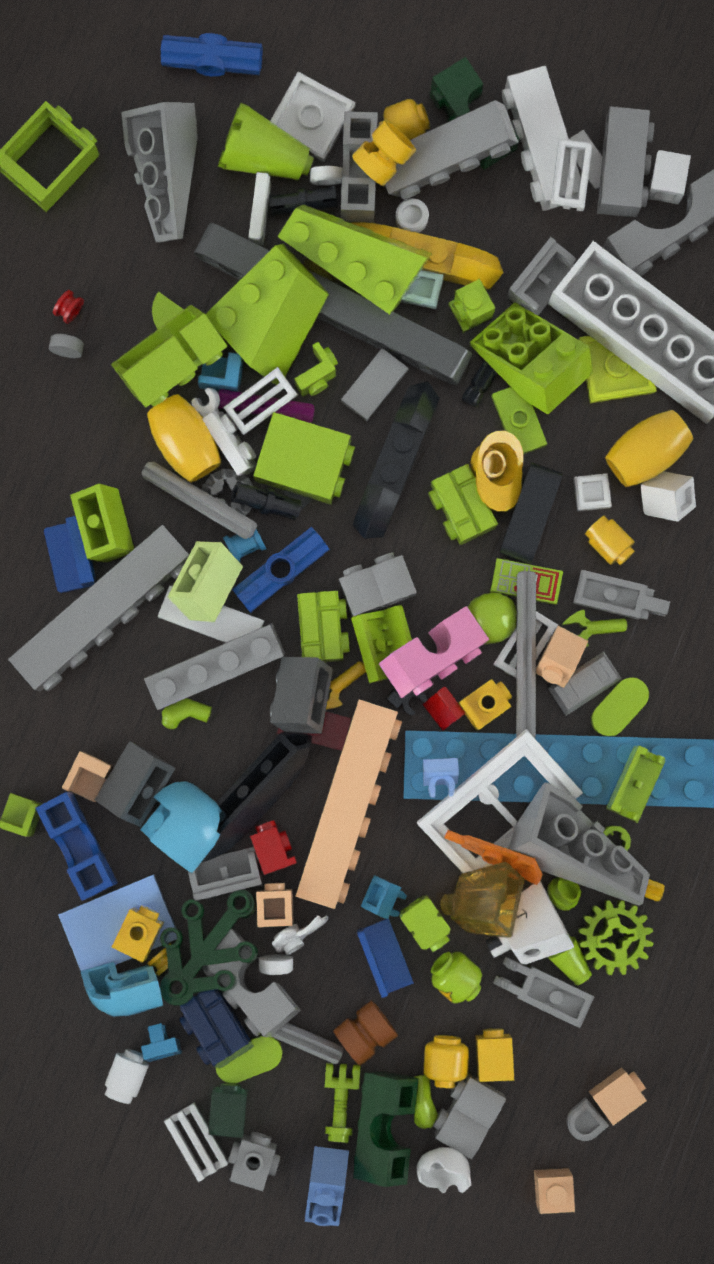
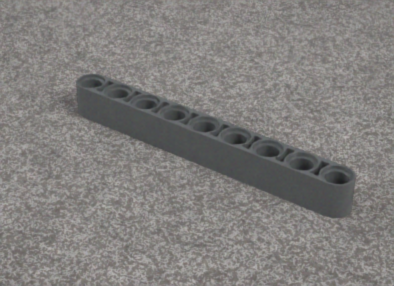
(348, 311)

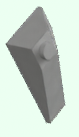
(164, 150)

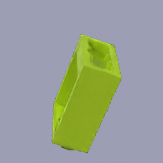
(26, 137)

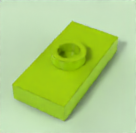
(519, 419)

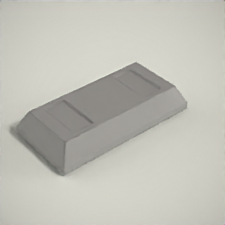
(585, 683)

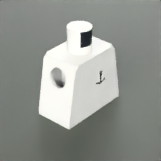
(536, 930)

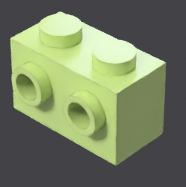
(205, 581)

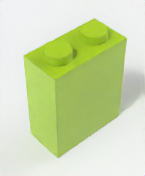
(303, 458)

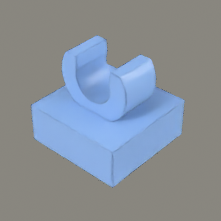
(440, 772)

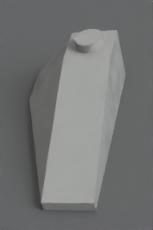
(576, 848)

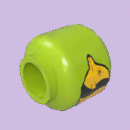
(456, 977)

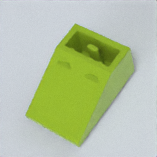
(534, 357)

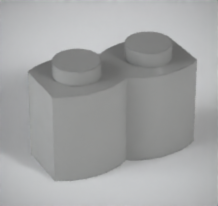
(377, 586)
(469, 1115)

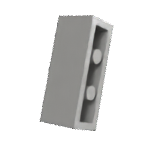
(625, 162)

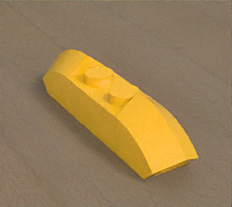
(454, 260)

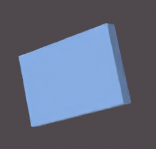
(95, 924)

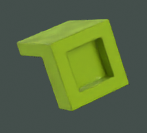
(20, 815)

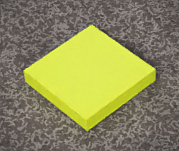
(612, 376)

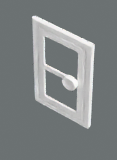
(481, 784)

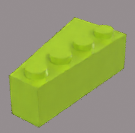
(357, 256)

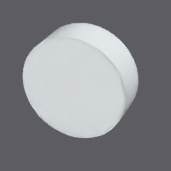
(326, 175)
(412, 215)
(275, 964)

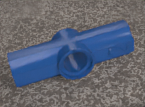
(211, 54)
(298, 554)

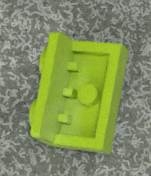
(379, 636)

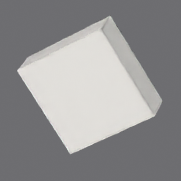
(592, 492)

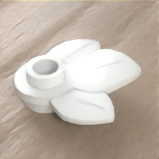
(291, 937)

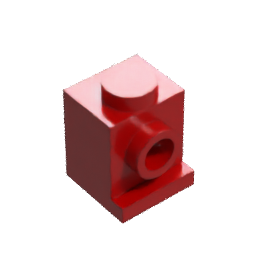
(272, 847)

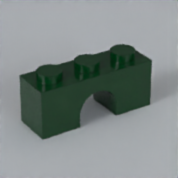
(455, 90)
(377, 1154)

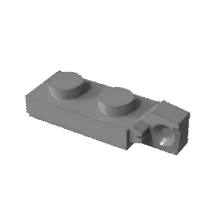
(618, 596)

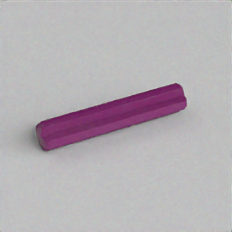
(293, 409)

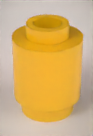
(610, 541)

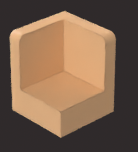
(87, 776)

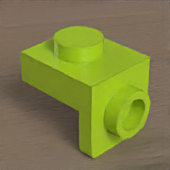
(315, 379)

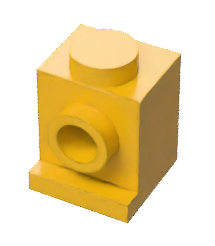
(477, 713)

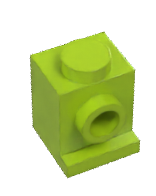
(472, 306)

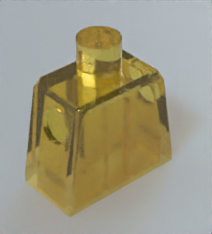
(486, 900)

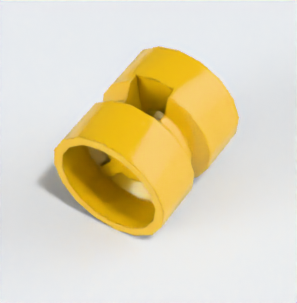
(384, 152)

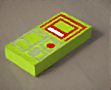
(547, 580)

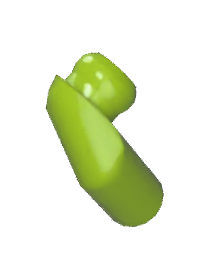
(183, 709)
(425, 1109)

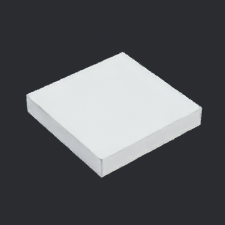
(312, 115)

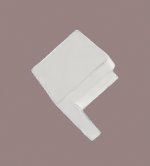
(669, 177)
(668, 496)

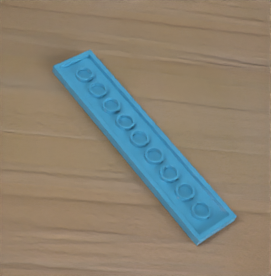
(589, 761)

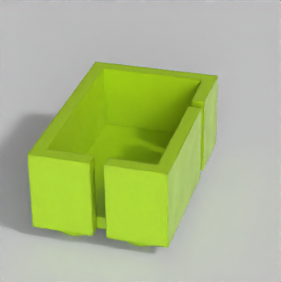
(170, 356)

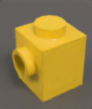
(138, 933)

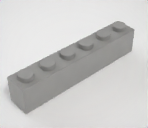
(99, 610)

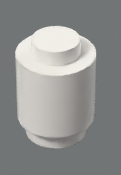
(126, 1076)

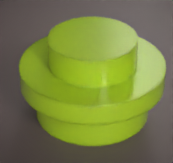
(563, 893)

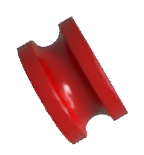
(68, 306)

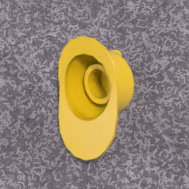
(498, 470)

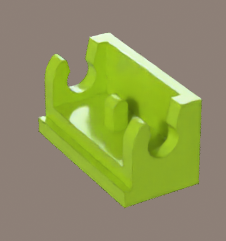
(636, 783)

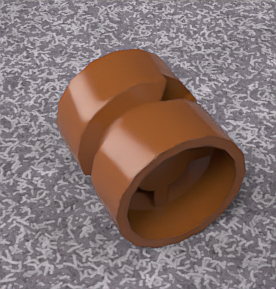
(365, 1032)

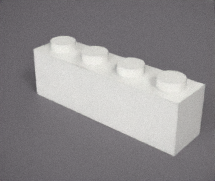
(539, 128)

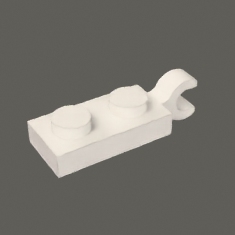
(223, 430)

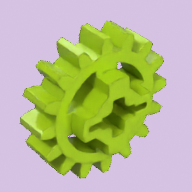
(618, 952)

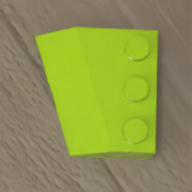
(270, 311)

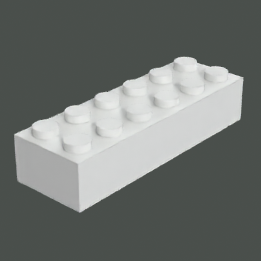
(640, 327)

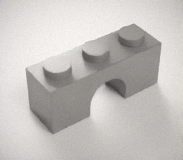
(357, 186)
(266, 1009)

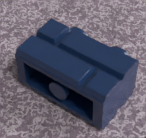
(215, 1027)

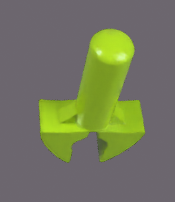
(595, 627)

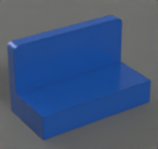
(68, 557)
(384, 957)

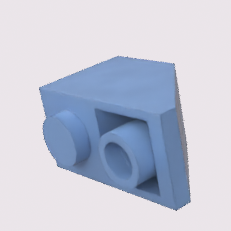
(326, 1186)

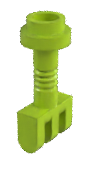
(338, 1131)

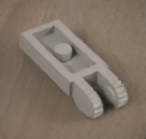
(548, 993)

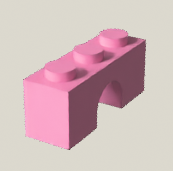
(414, 665)

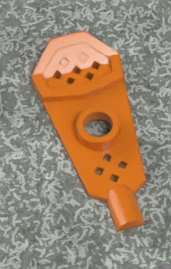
(495, 854)

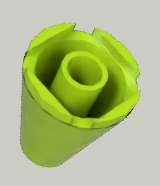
(263, 147)

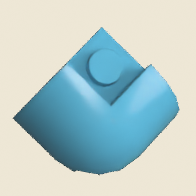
(184, 824)
(122, 992)

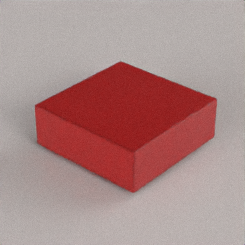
(444, 708)

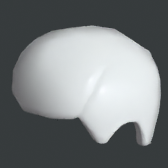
(444, 1168)

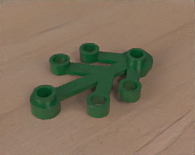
(204, 951)

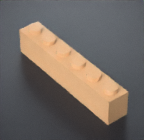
(347, 804)

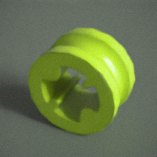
(624, 835)

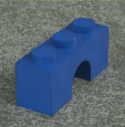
(78, 844)

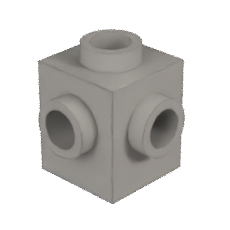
(249, 1172)

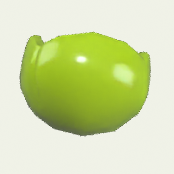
(495, 615)

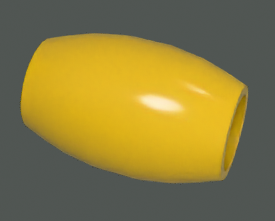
(183, 438)
(649, 448)

